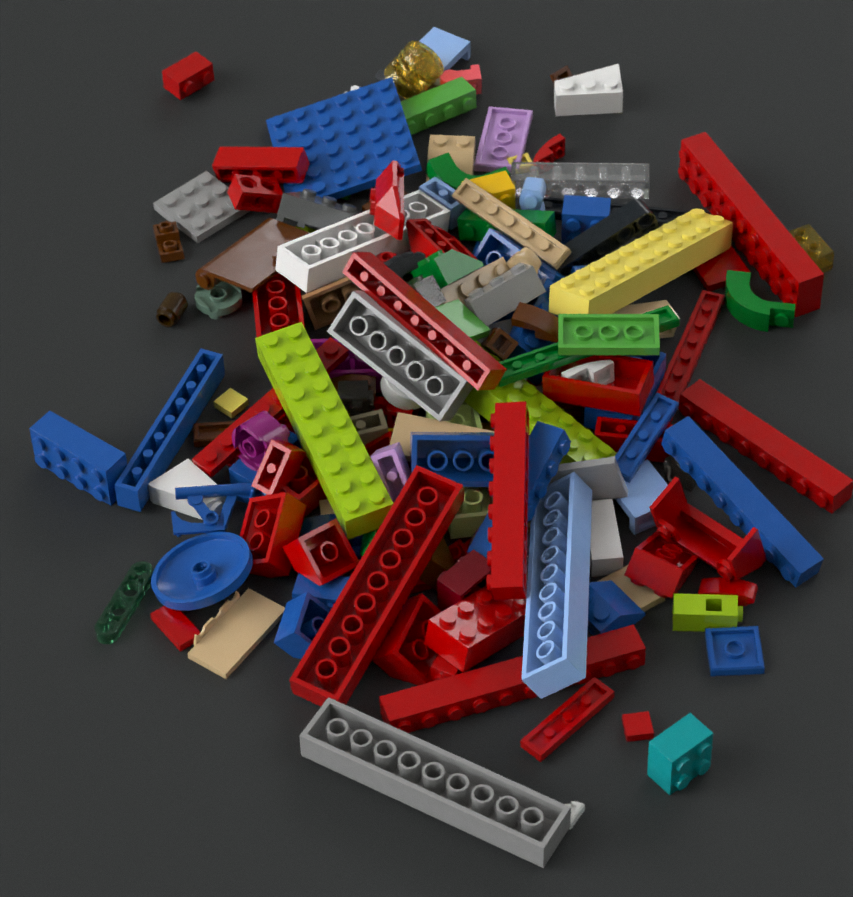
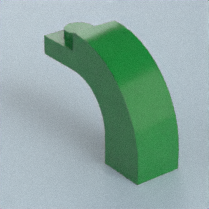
(447, 171)
(751, 309)

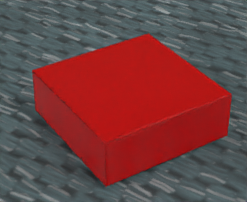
(637, 726)

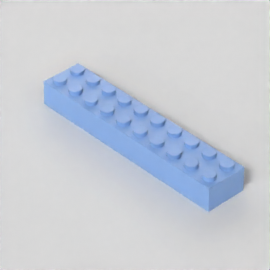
(558, 588)

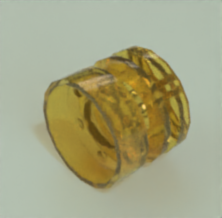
(414, 69)

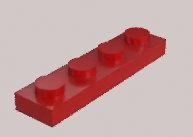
(567, 719)

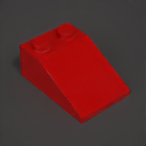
(661, 565)

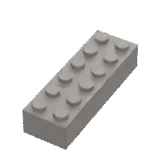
(399, 356)

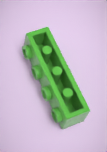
(439, 104)

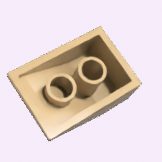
(459, 147)

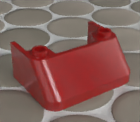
(704, 536)

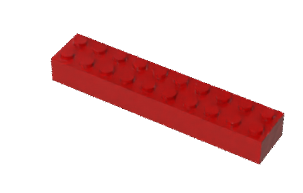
(755, 227)
(377, 588)

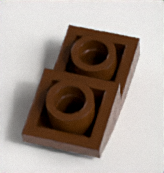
(168, 241)
(536, 319)

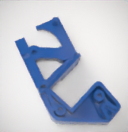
(195, 495)

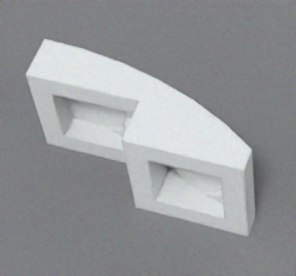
(596, 372)

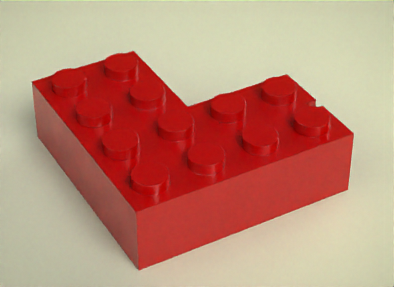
(624, 395)

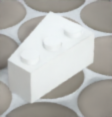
(589, 93)

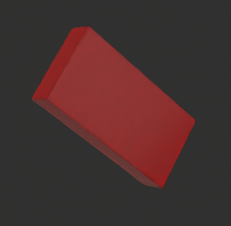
(175, 626)

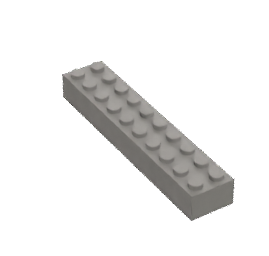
(436, 782)

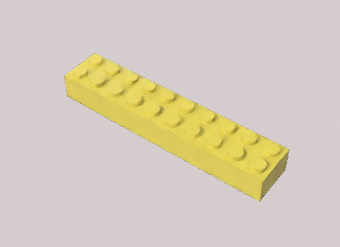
(642, 265)

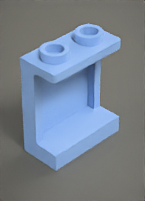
(447, 47)
(642, 492)

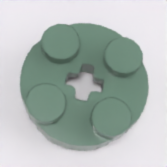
(218, 307)

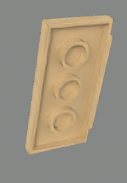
(235, 632)

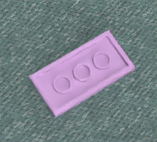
(502, 137)

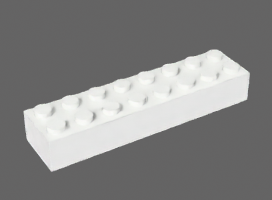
(323, 254)

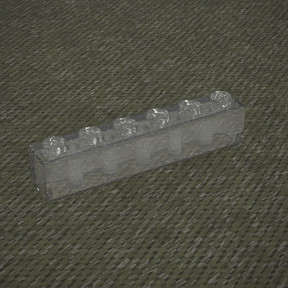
(586, 179)

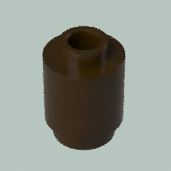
(171, 309)

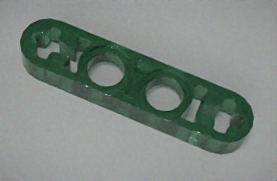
(119, 600)

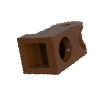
(500, 343)

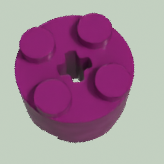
(255, 436)

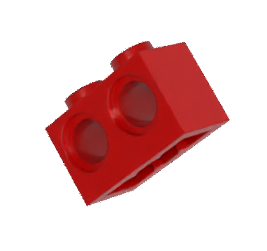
(255, 193)

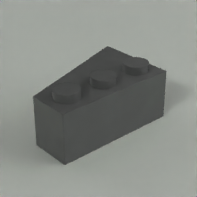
(313, 210)

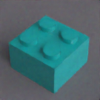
(680, 754)

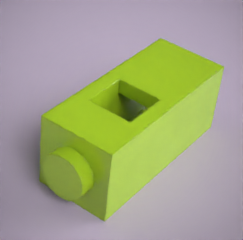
(704, 611)

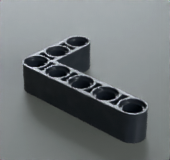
(608, 234)

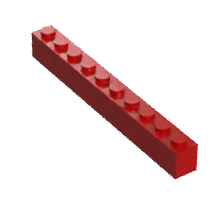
(500, 684)

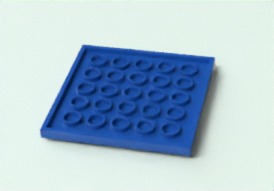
(348, 139)

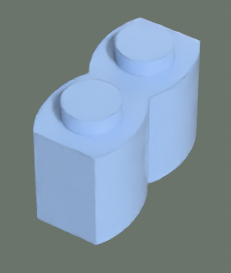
(533, 194)

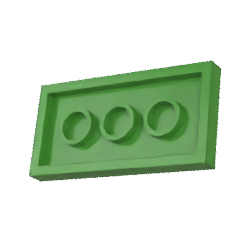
(608, 334)

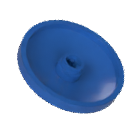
(202, 571)

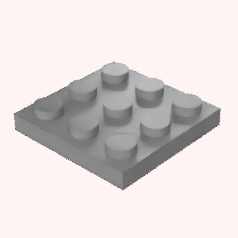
(199, 207)

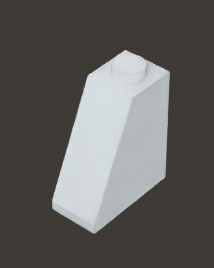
(183, 475)

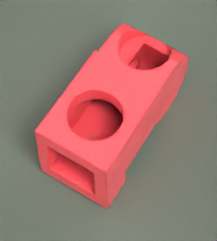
(472, 76)

